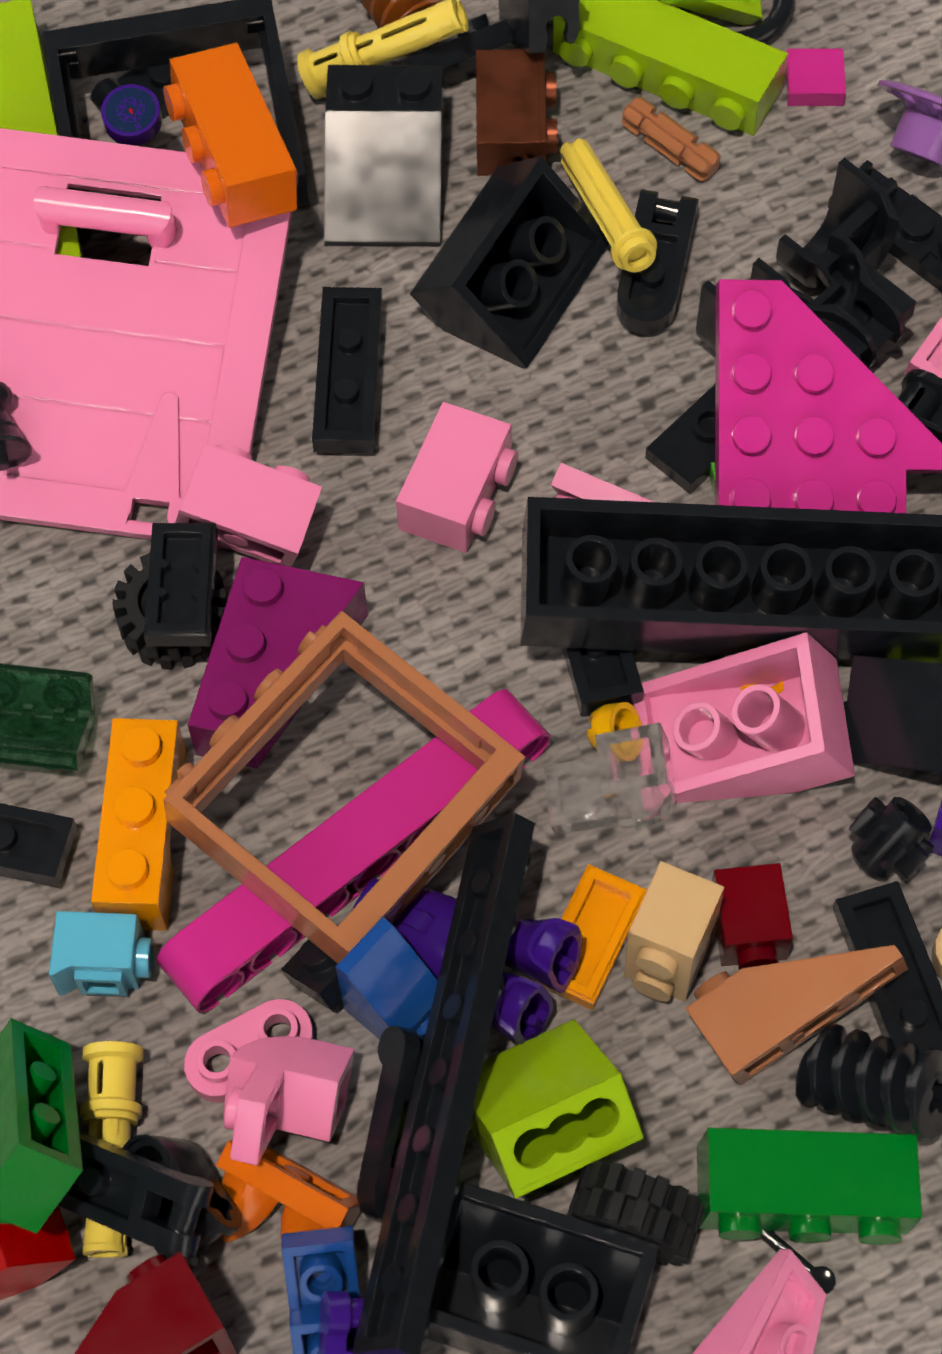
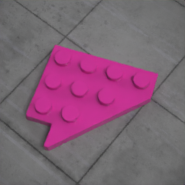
(803, 413)

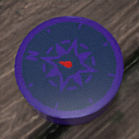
(131, 115)

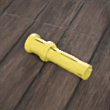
(382, 44)
(110, 1115)

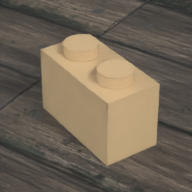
(672, 933)

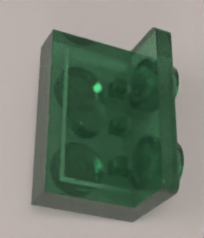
(45, 716)

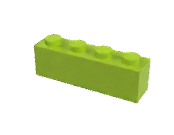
(678, 59)

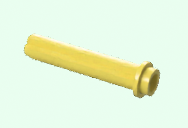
(631, 244)

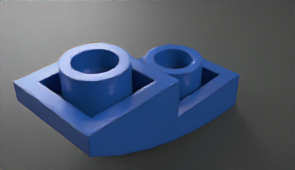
(315, 1264)

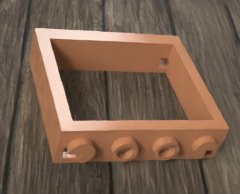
(276, 701)

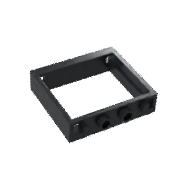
(153, 41)

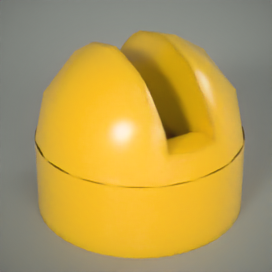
(611, 718)

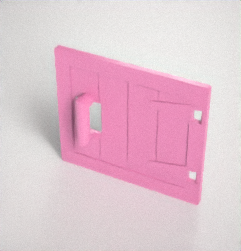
(117, 361)

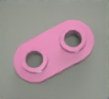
(233, 1035)

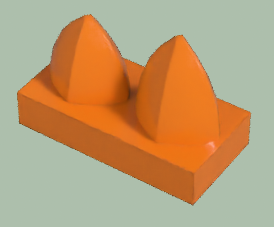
(308, 1198)

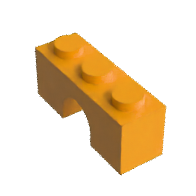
(134, 838)

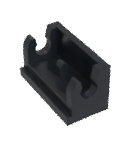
(530, 18)

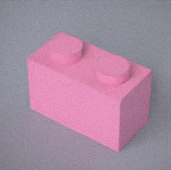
(456, 477)
(253, 505)

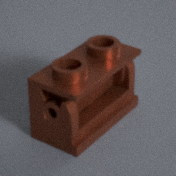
(512, 108)

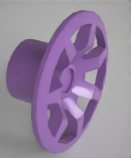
(920, 124)

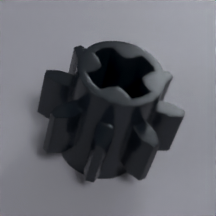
(891, 837)

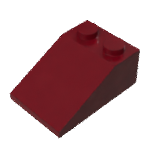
(158, 1314)

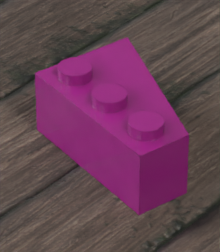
(261, 631)

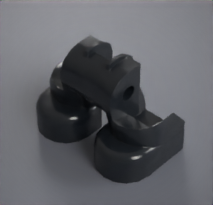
(844, 257)

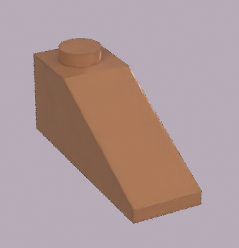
(778, 1006)

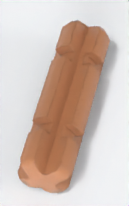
(671, 139)

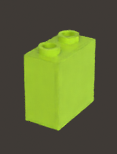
(551, 1108)

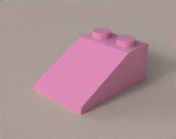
(753, 739)

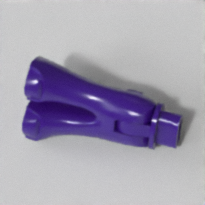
(538, 948)

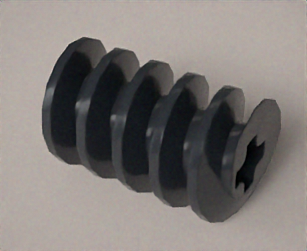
(873, 1081)

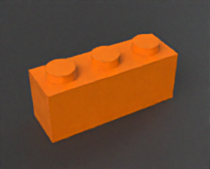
(231, 135)

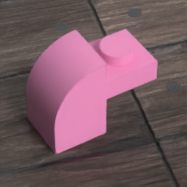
(286, 1087)

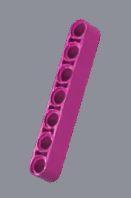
(335, 860)

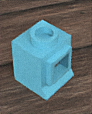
(99, 953)

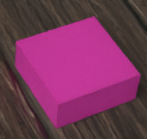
(815, 77)

